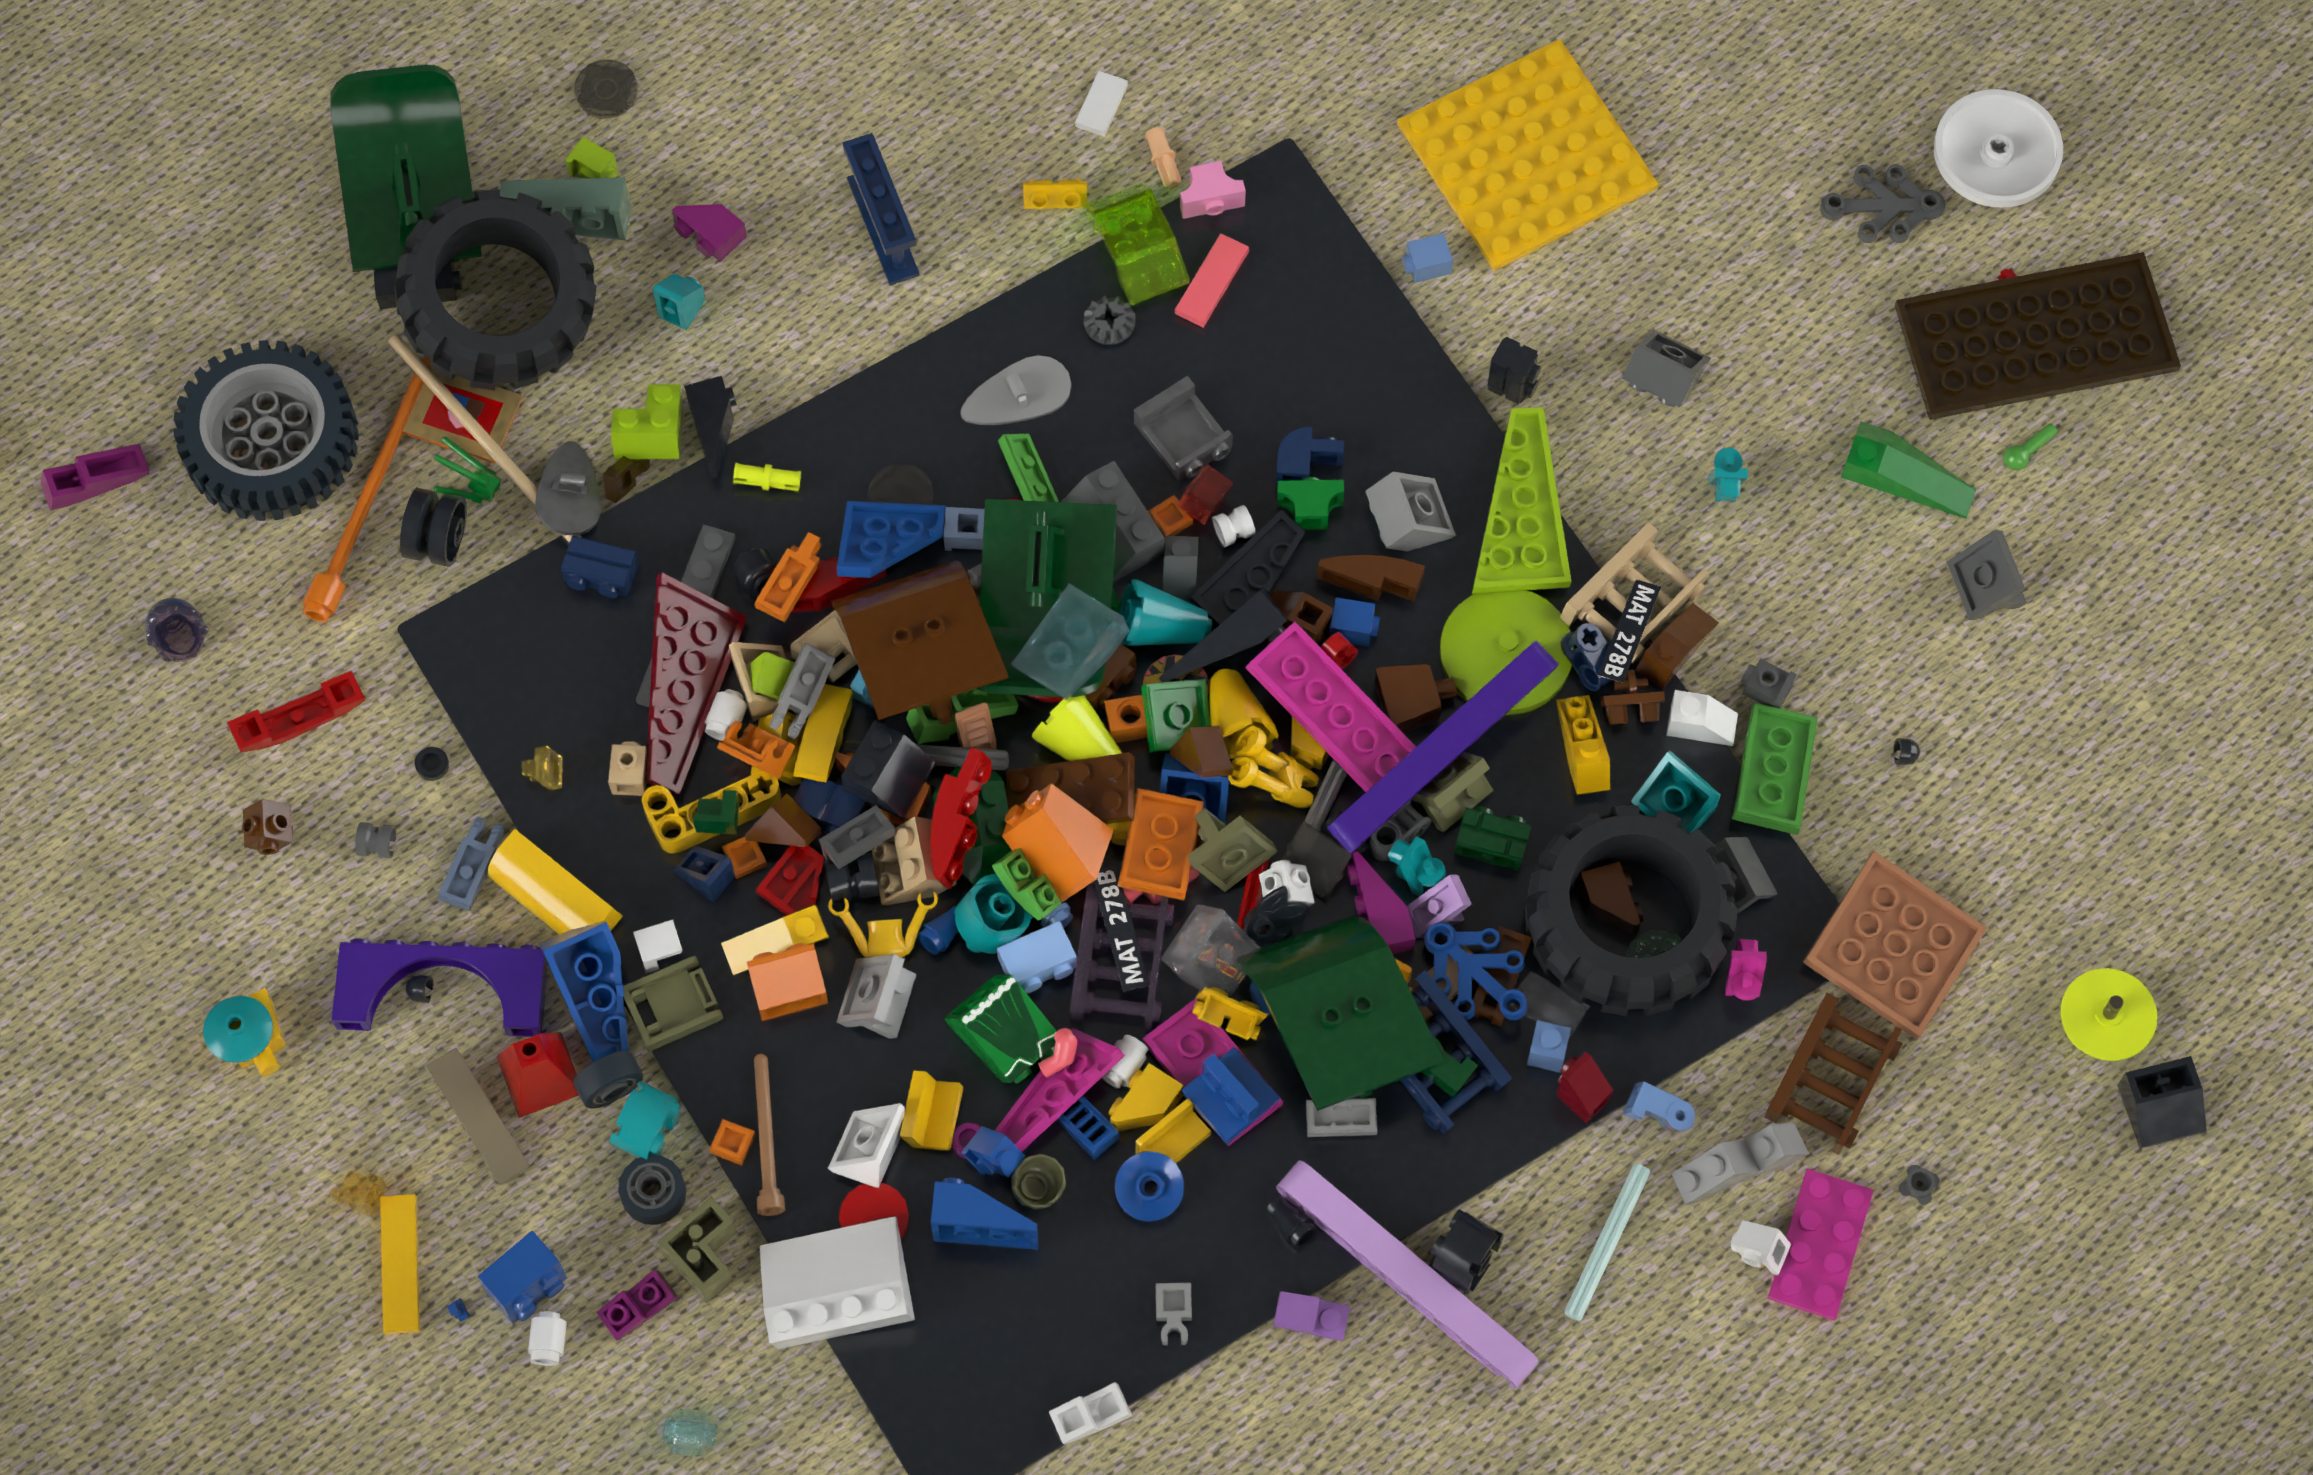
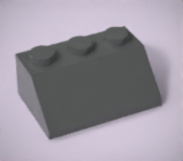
(1136, 533)

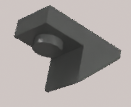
(1180, 566)

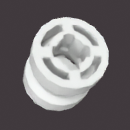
(1235, 525)

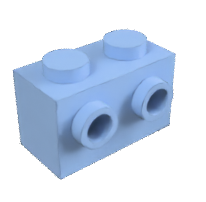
(1038, 957)

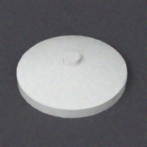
(1998, 148)

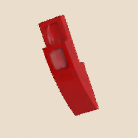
(951, 828)

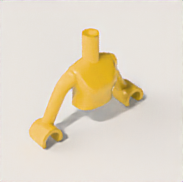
(885, 936)

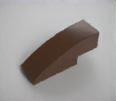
(1372, 575)

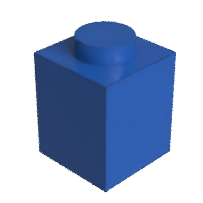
(1354, 621)

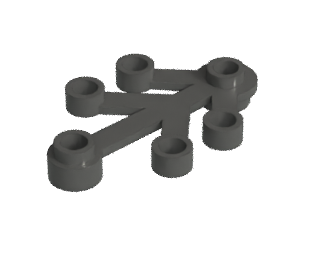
(1887, 204)

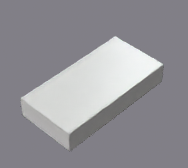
(1101, 103)

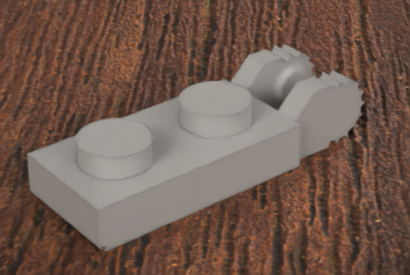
(803, 687)

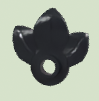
(1274, 917)

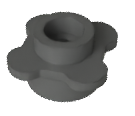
(1928, 1180)

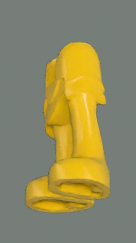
(1285, 772)

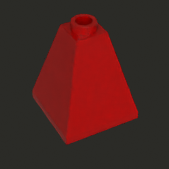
(538, 1072)

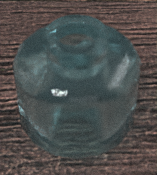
(688, 1432)

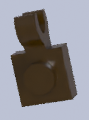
(622, 477)

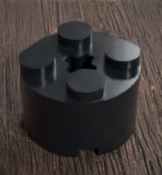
(1466, 1251)

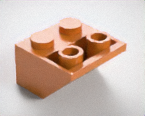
(787, 981)

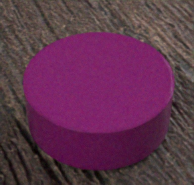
(962, 1136)

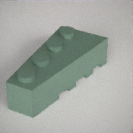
(590, 204)

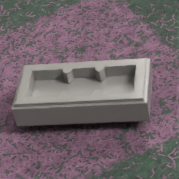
(1345, 1118)

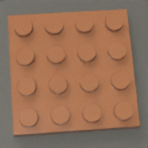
(1895, 945)

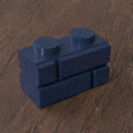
(599, 567)

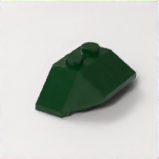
(991, 823)

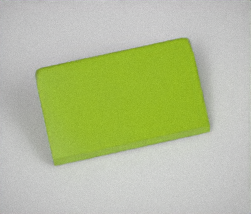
(770, 674)

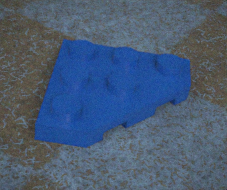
(884, 534)

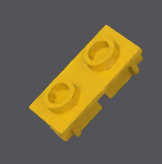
(1049, 195)
(1217, 1005)

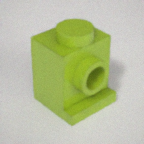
(591, 161)

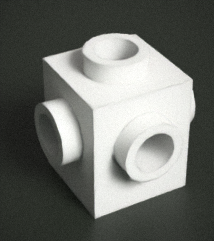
(1289, 875)

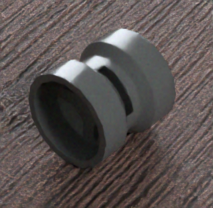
(373, 840)

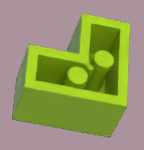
(653, 430)

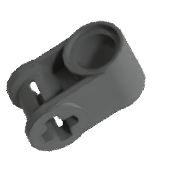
(1403, 825)

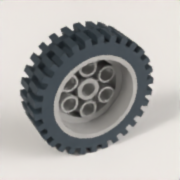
(237, 392)

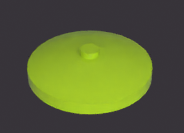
(1491, 632)

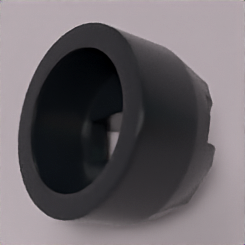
(1909, 751)
(416, 988)

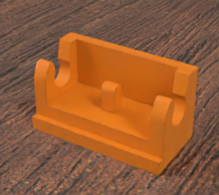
(757, 748)

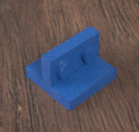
(1230, 1094)

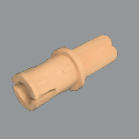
(1163, 157)

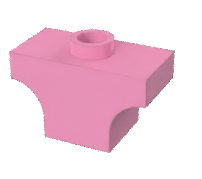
(1211, 191)

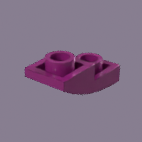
(637, 1305)

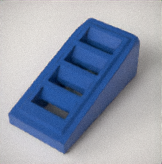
(1103, 1142)

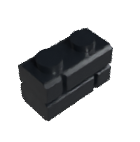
(1514, 371)

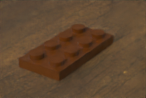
(1098, 784)

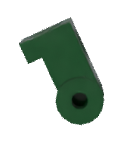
(1450, 1074)

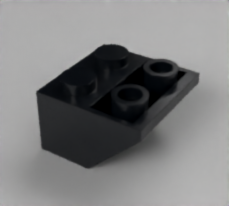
(2164, 1102)

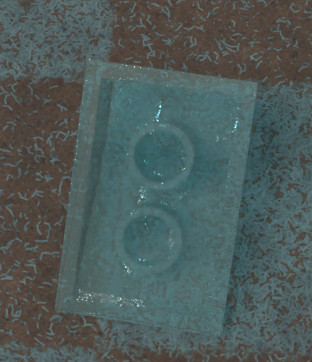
(1071, 642)

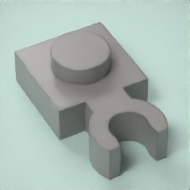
(1173, 1306)

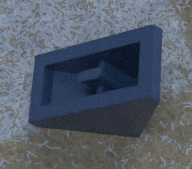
(706, 871)

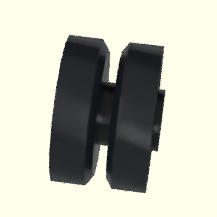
(433, 527)

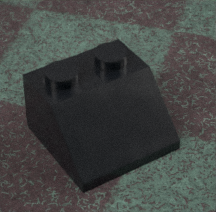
(887, 770)

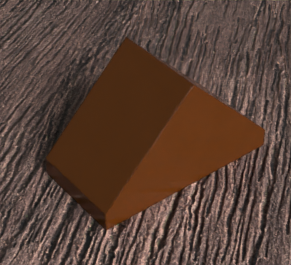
(1203, 752)
(785, 825)

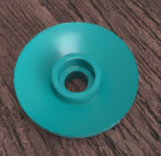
(245, 1042)

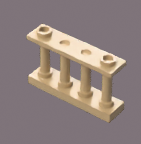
(1623, 567)

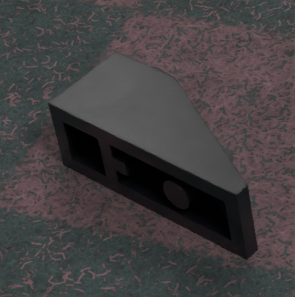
(713, 418)

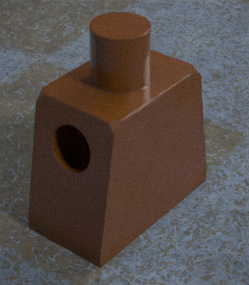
(1411, 694)

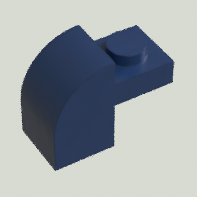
(1300, 450)

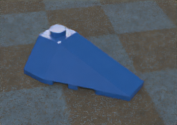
(590, 980)

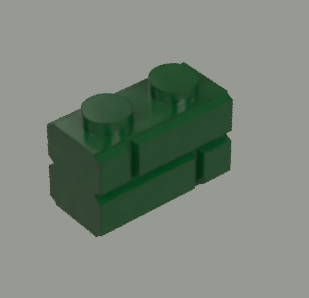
(1493, 838)

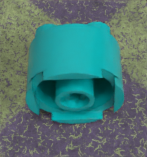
(990, 916)
(645, 1120)

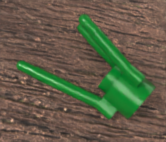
(482, 483)

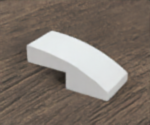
(1090, 1414)

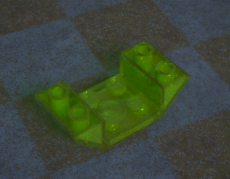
(1138, 242)

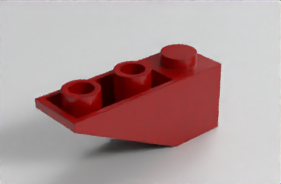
(827, 586)

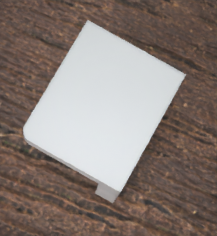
(657, 943)

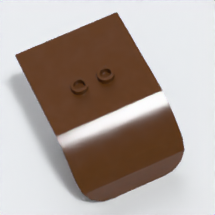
(920, 641)

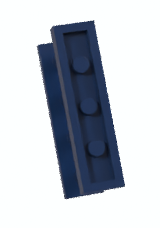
(881, 209)
(1468, 1044)

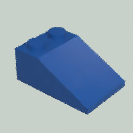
(973, 1217)

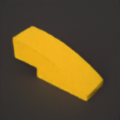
(823, 733)

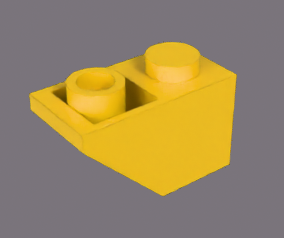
(1148, 1101)

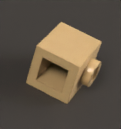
(628, 769)

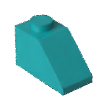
(678, 299)

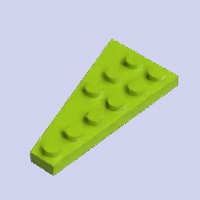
(1524, 524)

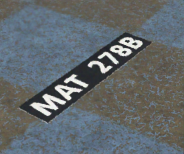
(1629, 631)
(1120, 929)

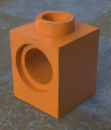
(1117, 727)

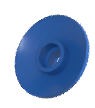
(1135, 1175)

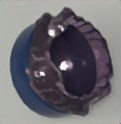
(175, 629)

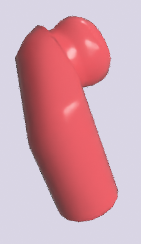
(1063, 1053)

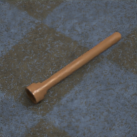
(770, 1200)

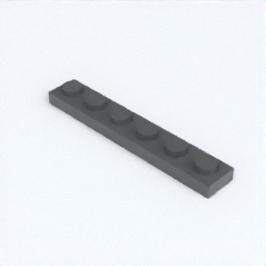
(702, 575)

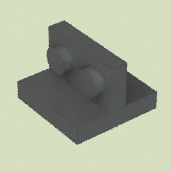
(1987, 576)

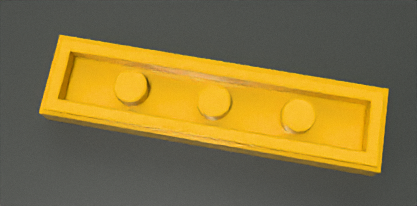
(399, 1264)

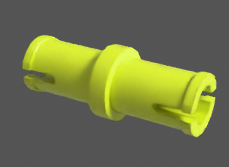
(767, 477)

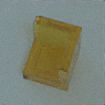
(360, 1192)

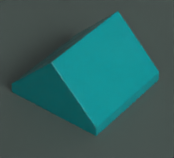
(1679, 792)

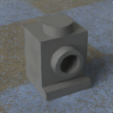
(1771, 693)

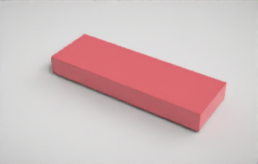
(1211, 280)

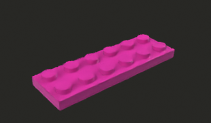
(1330, 706)

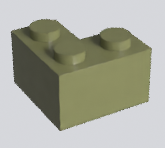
(692, 1248)

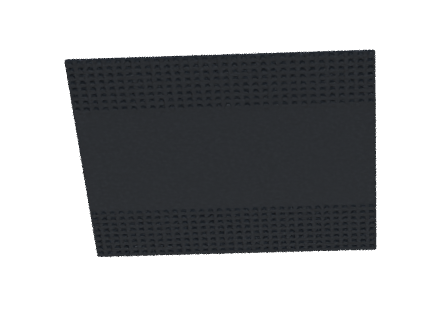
(1296, 342)

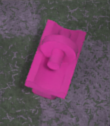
(1745, 970)

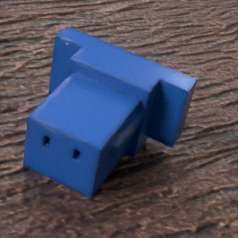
(458, 1310)

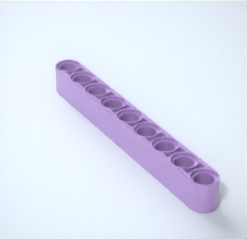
(1407, 1274)

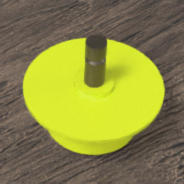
(2108, 1014)

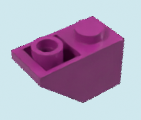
(715, 228)

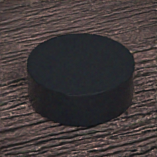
(431, 763)

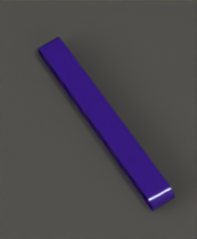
(1442, 747)

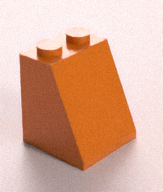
(1058, 839)

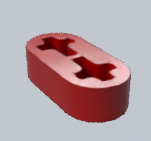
(1339, 650)

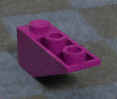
(1381, 906)

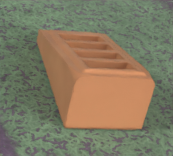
(975, 727)

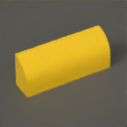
(547, 887)

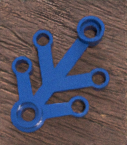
(1473, 967)

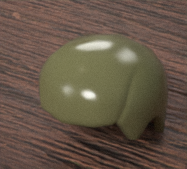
(1038, 1181)

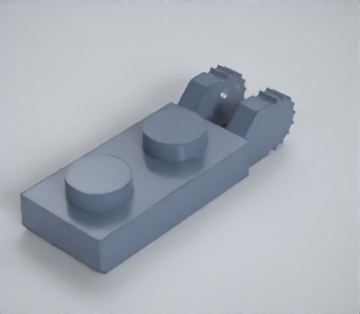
(470, 866)

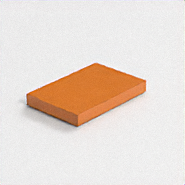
(1159, 844)

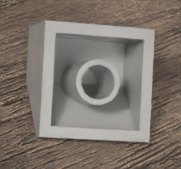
(1409, 511)

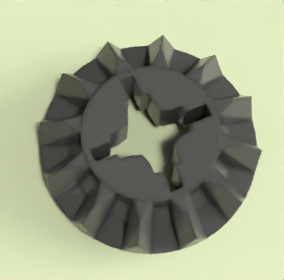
(1100, 330)

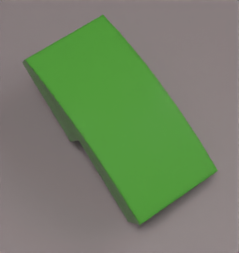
(1031, 892)

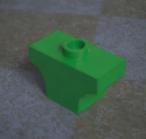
(1310, 500)

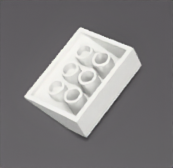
(834, 1283)

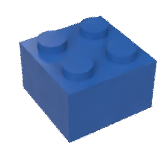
(523, 1278)

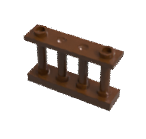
(1815, 1047)

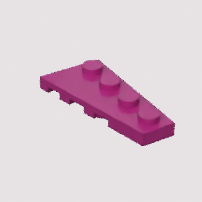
(1051, 1096)

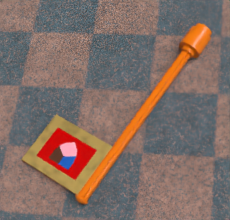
(429, 420)

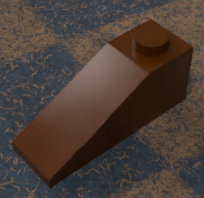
(1676, 645)

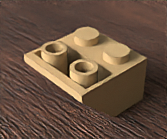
(905, 864)

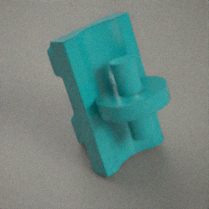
(1727, 475)
(1416, 865)

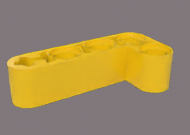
(682, 819)

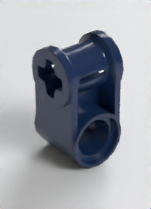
(1588, 655)

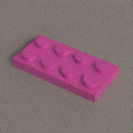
(1185, 1043)
(1823, 1244)

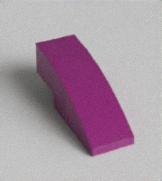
(93, 475)

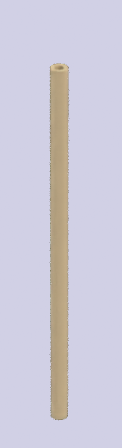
(466, 419)

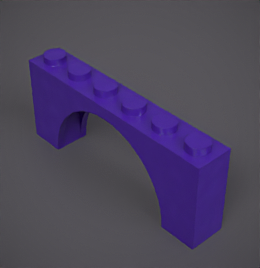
(372, 969)

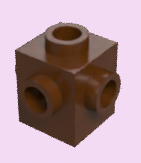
(267, 826)

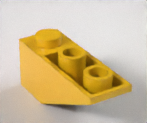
(1584, 745)

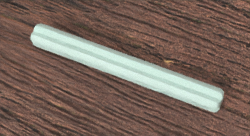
(1607, 1242)

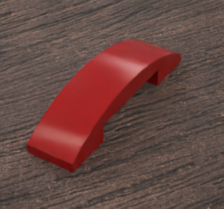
(297, 717)

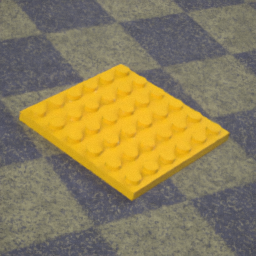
(1527, 154)

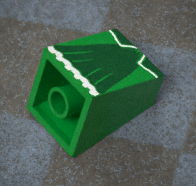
(1003, 1028)

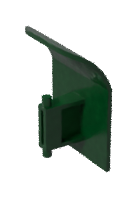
(397, 157)
(1027, 564)
(1342, 1010)

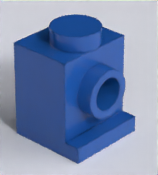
(992, 1153)

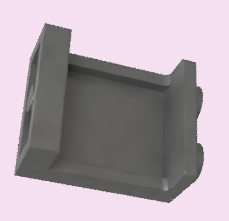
(1182, 430)

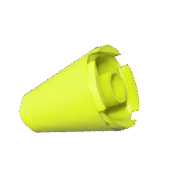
(1075, 731)

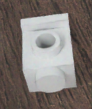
(1760, 1246)

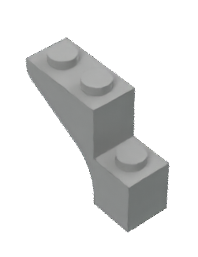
(1739, 1160)

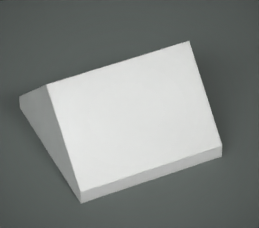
(868, 1144)

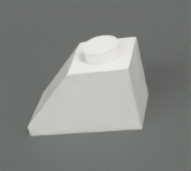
(1701, 719)

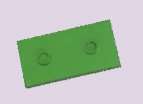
(1775, 768)

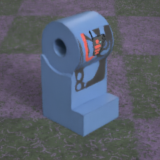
(1664, 1107)

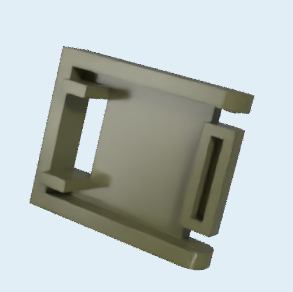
(677, 1001)

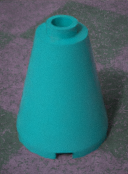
(1160, 617)

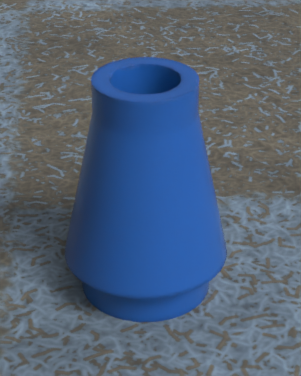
(939, 932)

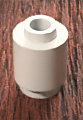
(725, 710)
(1132, 1061)
(547, 1338)

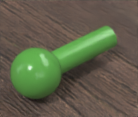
(2017, 456)

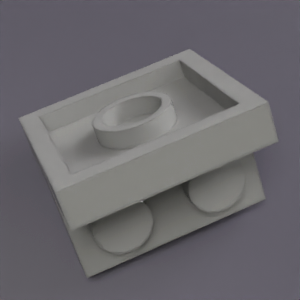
(877, 995)

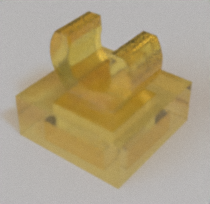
(545, 768)

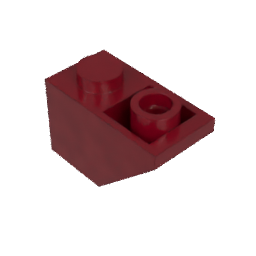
(1583, 1087)

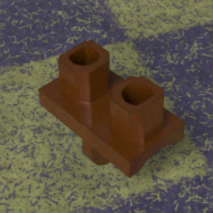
(1617, 704)

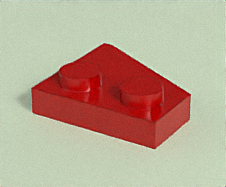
(793, 880)

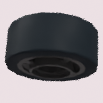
(608, 1079)
(654, 1208)

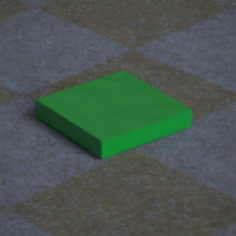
(1174, 709)

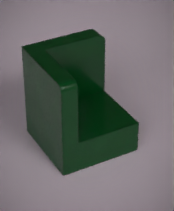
(718, 815)

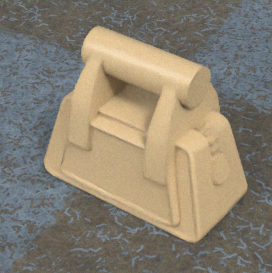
(830, 638)

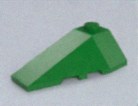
(1898, 468)

